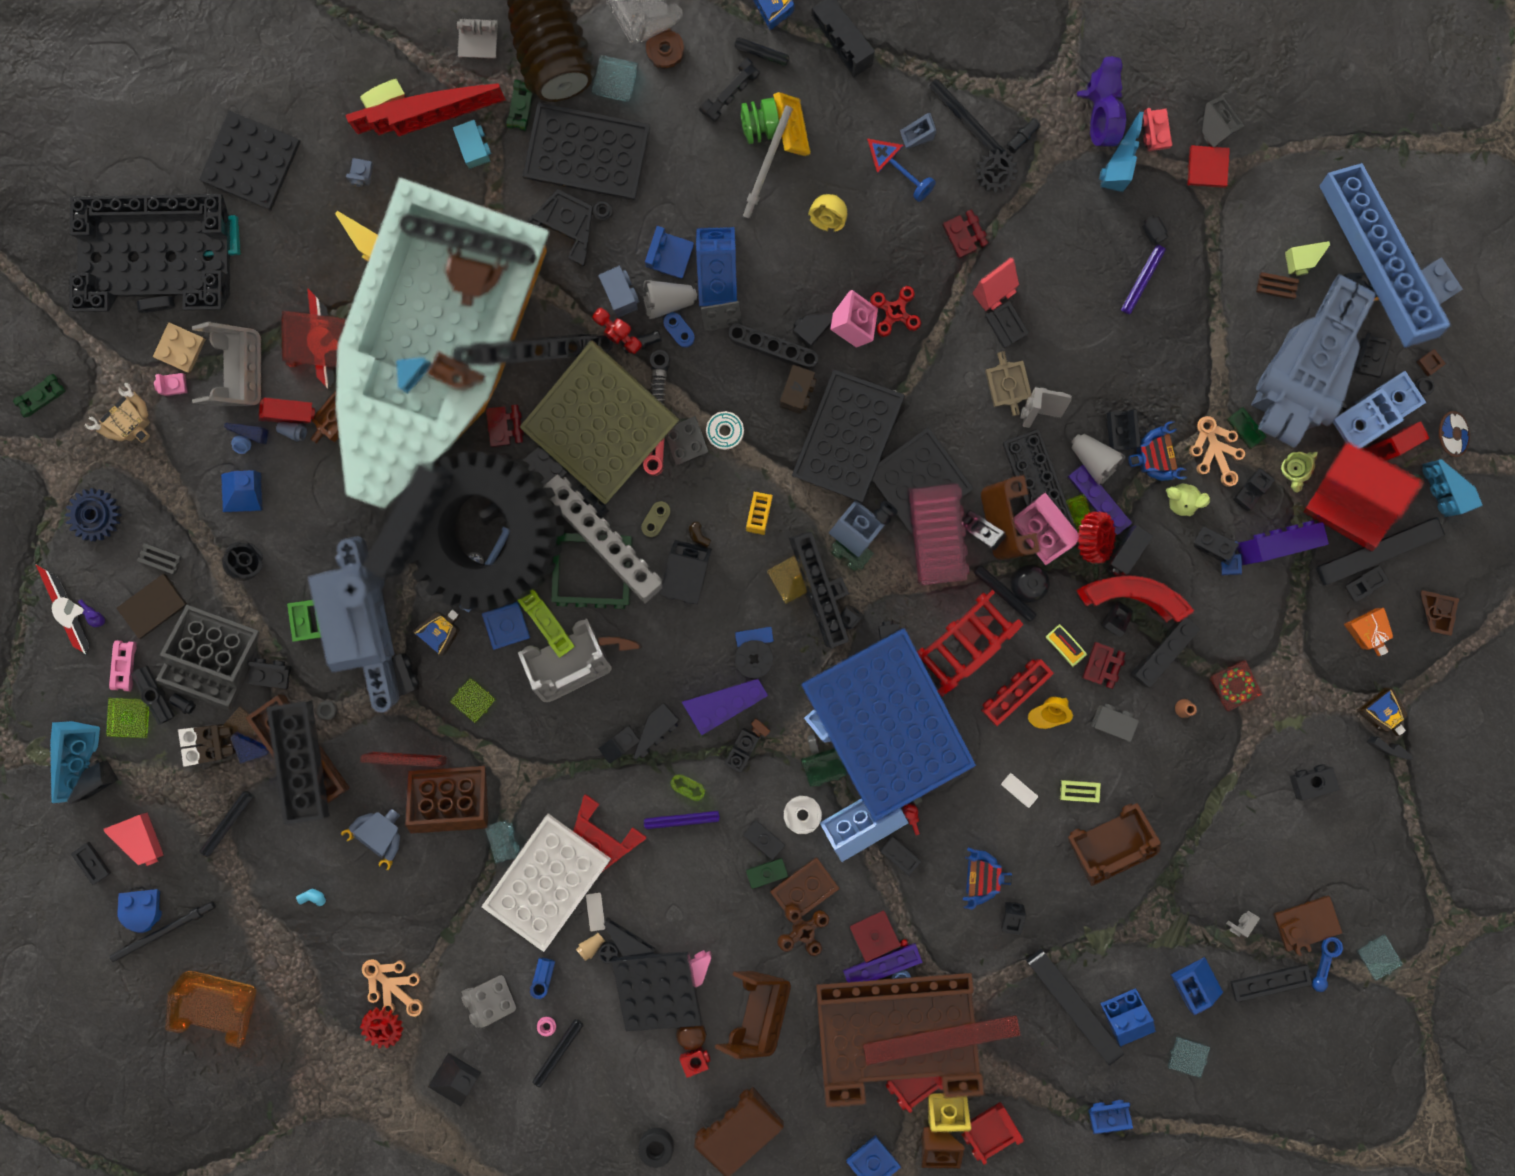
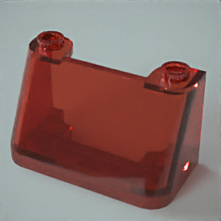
(310, 339)

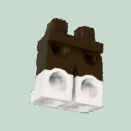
(212, 742)

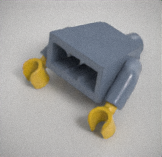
(377, 834)

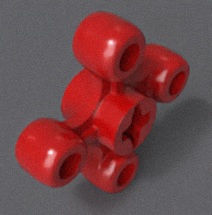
(901, 316)
(617, 330)

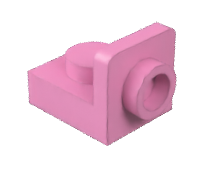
(170, 384)

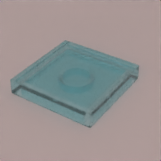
(615, 78)

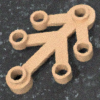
(1216, 448)
(390, 985)

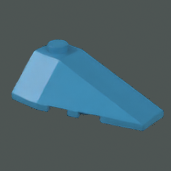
(1121, 166)
(70, 755)

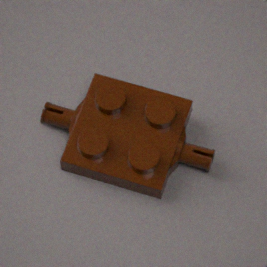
(327, 421)

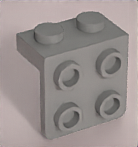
(1046, 403)
(488, 1002)

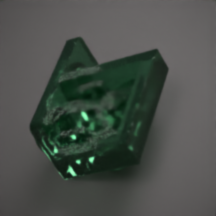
(823, 767)

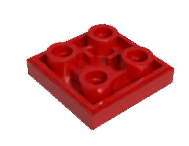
(1208, 166)

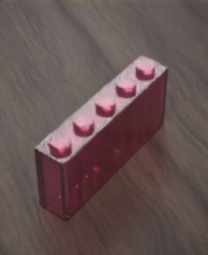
(938, 534)

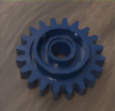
(82, 510)

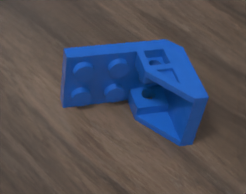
(716, 265)

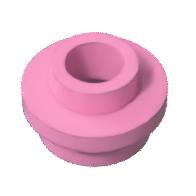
(546, 1032)

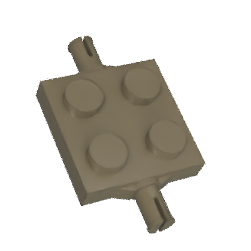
(1008, 383)

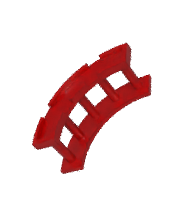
(1150, 592)
(979, 657)

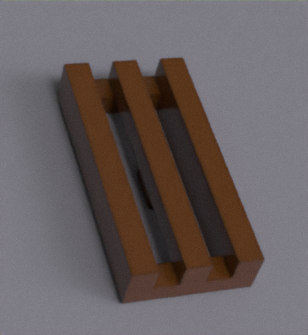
(1293, 288)

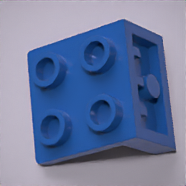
(668, 253)

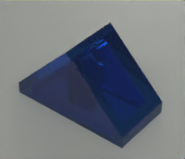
(247, 748)

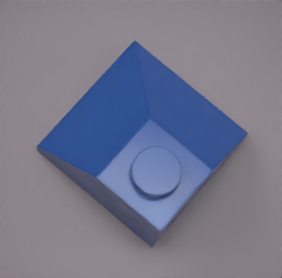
(241, 491)

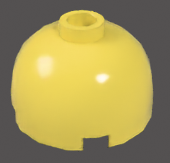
(828, 212)

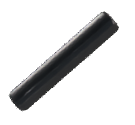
(761, 51)

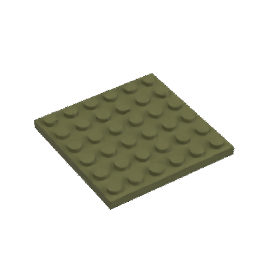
(599, 422)

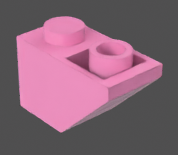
(700, 966)

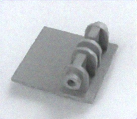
(477, 38)

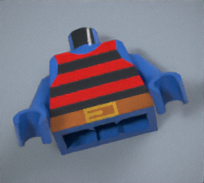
(1157, 455)
(983, 878)

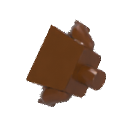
(472, 276)

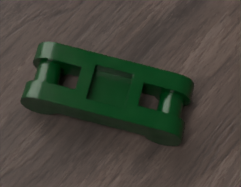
(519, 106)
(39, 396)

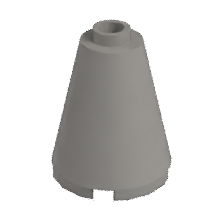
(666, 297)
(1097, 457)

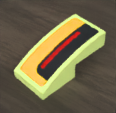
(1066, 645)

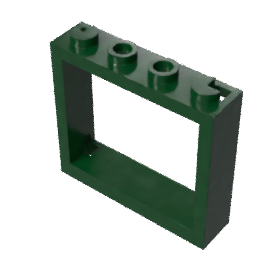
(581, 601)

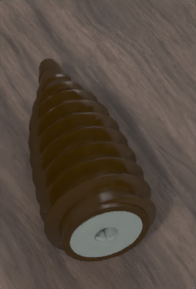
(550, 48)

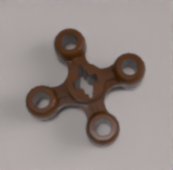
(800, 925)

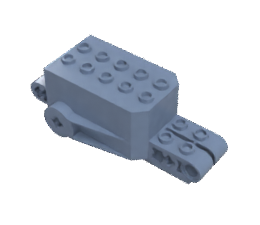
(1313, 365)

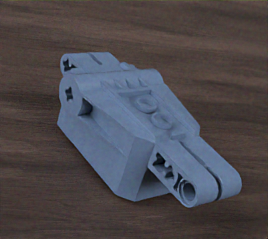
(355, 622)

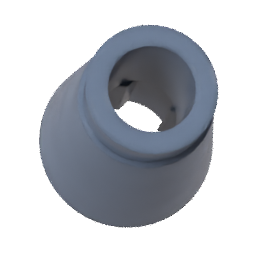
(292, 430)

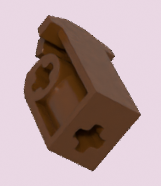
(448, 372)

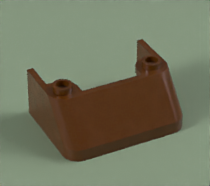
(762, 1016)

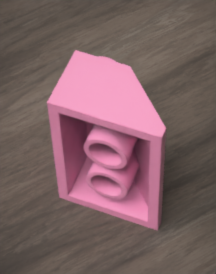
(1052, 528)

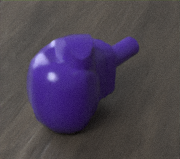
(92, 617)

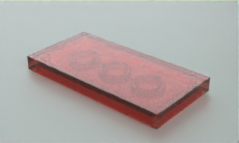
(403, 759)

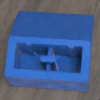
(1197, 985)
(1128, 1017)

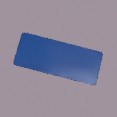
(762, 634)

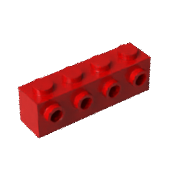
(1017, 691)

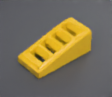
(756, 528)

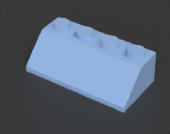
(855, 830)

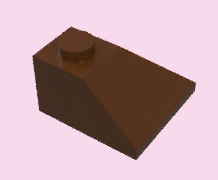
(940, 1150)

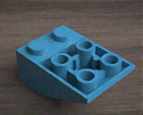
(1451, 490)

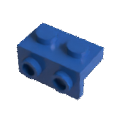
(1110, 1117)

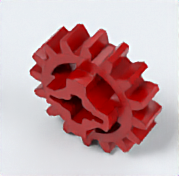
(381, 1027)

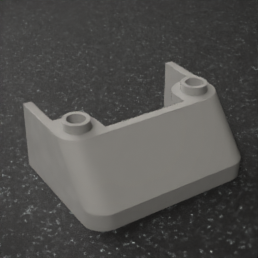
(241, 365)

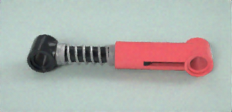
(659, 376)

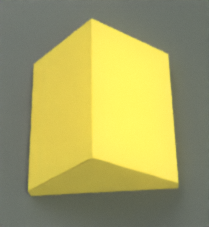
(948, 1113)

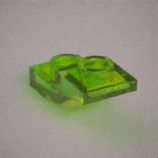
(1078, 508)

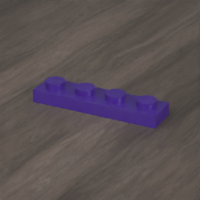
(1098, 498)
(884, 965)

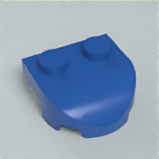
(139, 910)

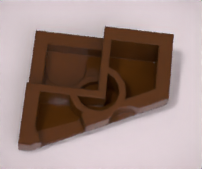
(1440, 612)

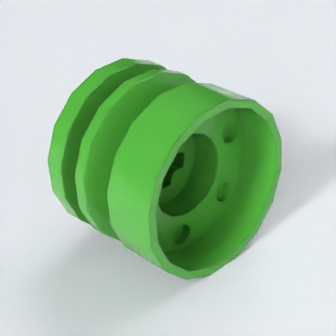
(759, 120)

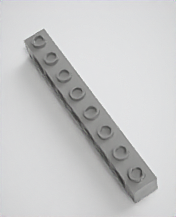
(644, 590)

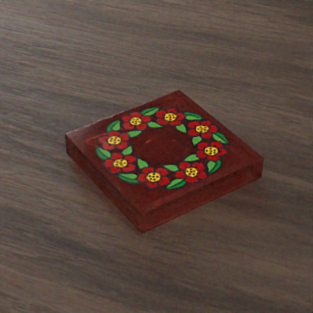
(1235, 685)

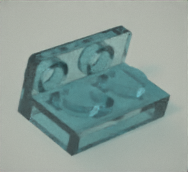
(502, 841)

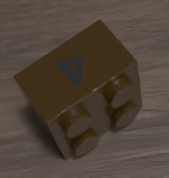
(796, 391)

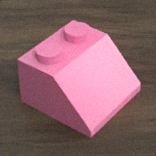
(855, 319)

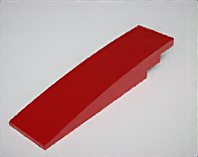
(424, 110)

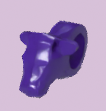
(1108, 113)

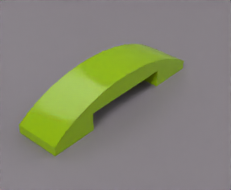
(547, 623)

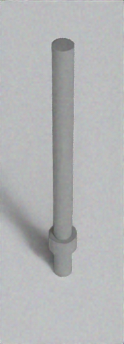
(753, 197)

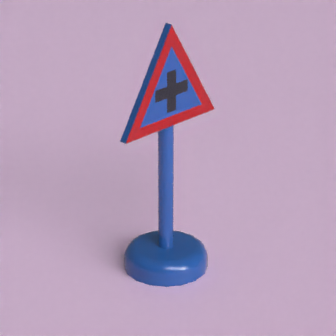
(884, 152)

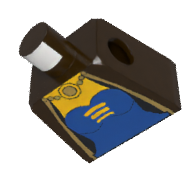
(439, 631)
(1385, 712)

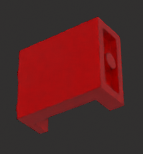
(913, 1090)
(991, 1132)

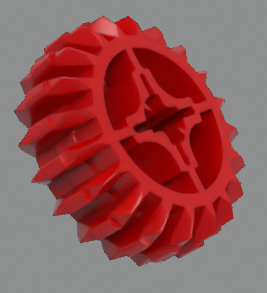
(1096, 537)

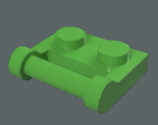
(301, 621)

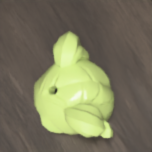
(1305, 466)
(1186, 495)

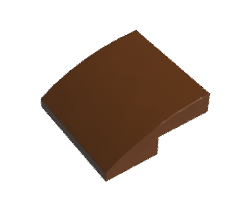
(624, 644)

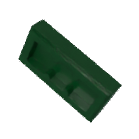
(1246, 428)
(766, 873)

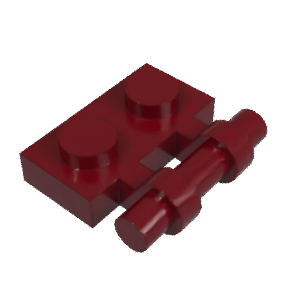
(960, 236)
(498, 426)
(1098, 664)

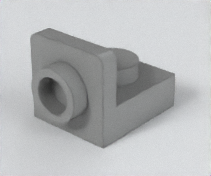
(1246, 924)

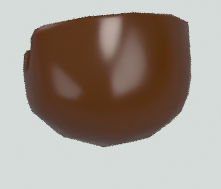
(691, 1037)

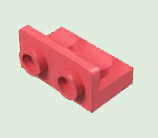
(1157, 129)

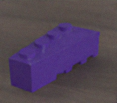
(1283, 543)
(719, 706)

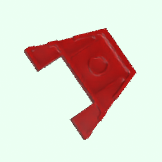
(601, 839)

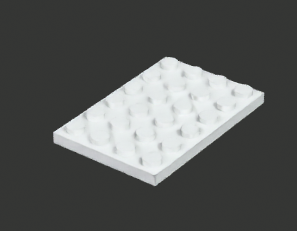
(546, 882)

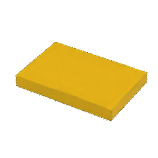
(795, 134)

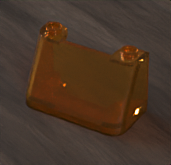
(211, 1004)

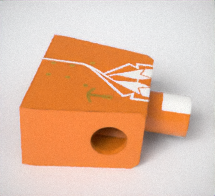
(1371, 630)

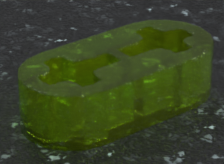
(685, 791)

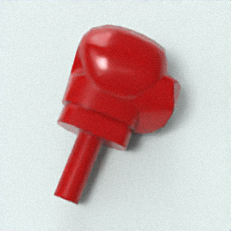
(911, 813)

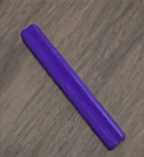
(1143, 279)
(680, 820)

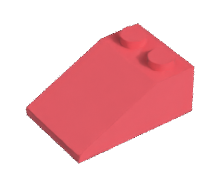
(997, 285)

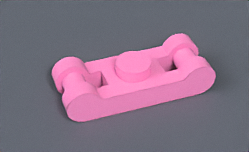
(122, 665)

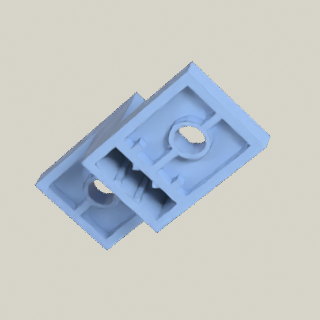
(1379, 410)

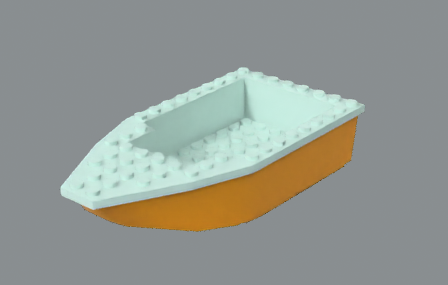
(412, 312)

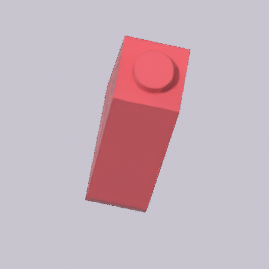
(136, 839)

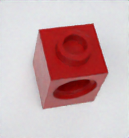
(691, 1069)

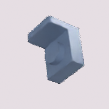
(360, 172)

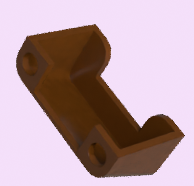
(998, 512)
(739, 1134)

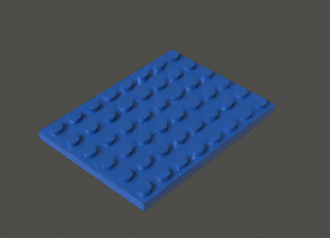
(888, 724)

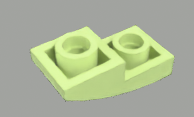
(382, 94)

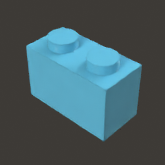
(471, 143)

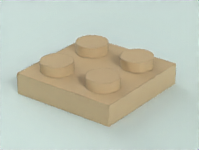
(179, 347)

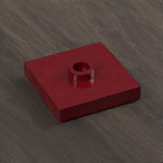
(875, 936)

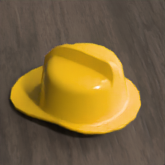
(1051, 714)

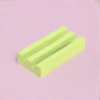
(1063, 789)

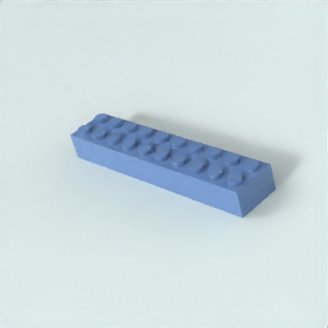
(1384, 255)

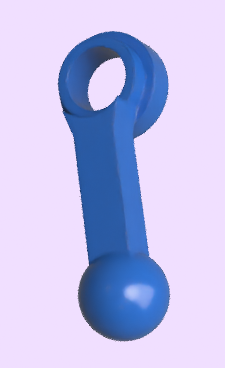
(1320, 982)

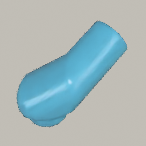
(312, 895)

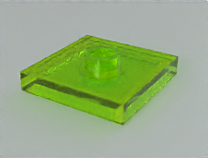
(127, 718)

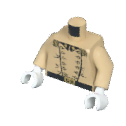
(125, 419)

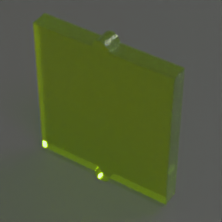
(472, 700)

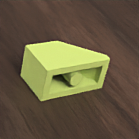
(1305, 257)

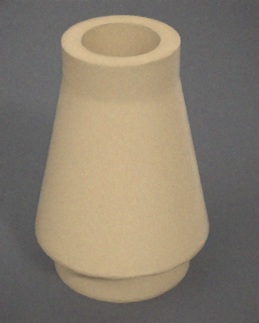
(590, 946)

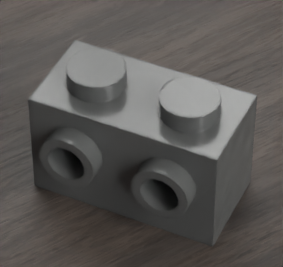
(1115, 723)

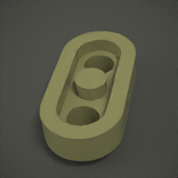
(656, 519)

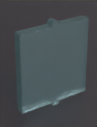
(1379, 957)
(1188, 1057)

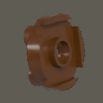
(665, 59)

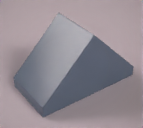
(919, 131)

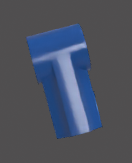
(542, 976)

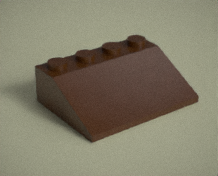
(447, 800)

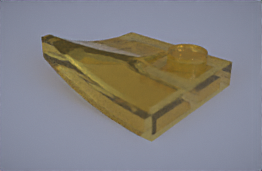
(788, 579)

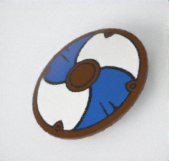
(1454, 434)

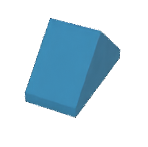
(410, 372)

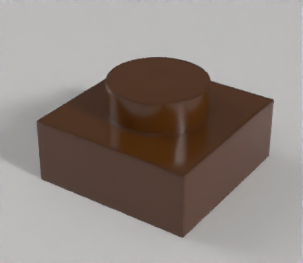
(1431, 362)
(759, 728)

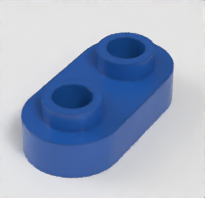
(678, 330)

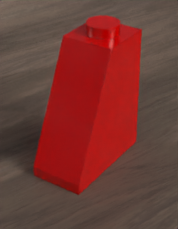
(285, 411)
(1398, 442)

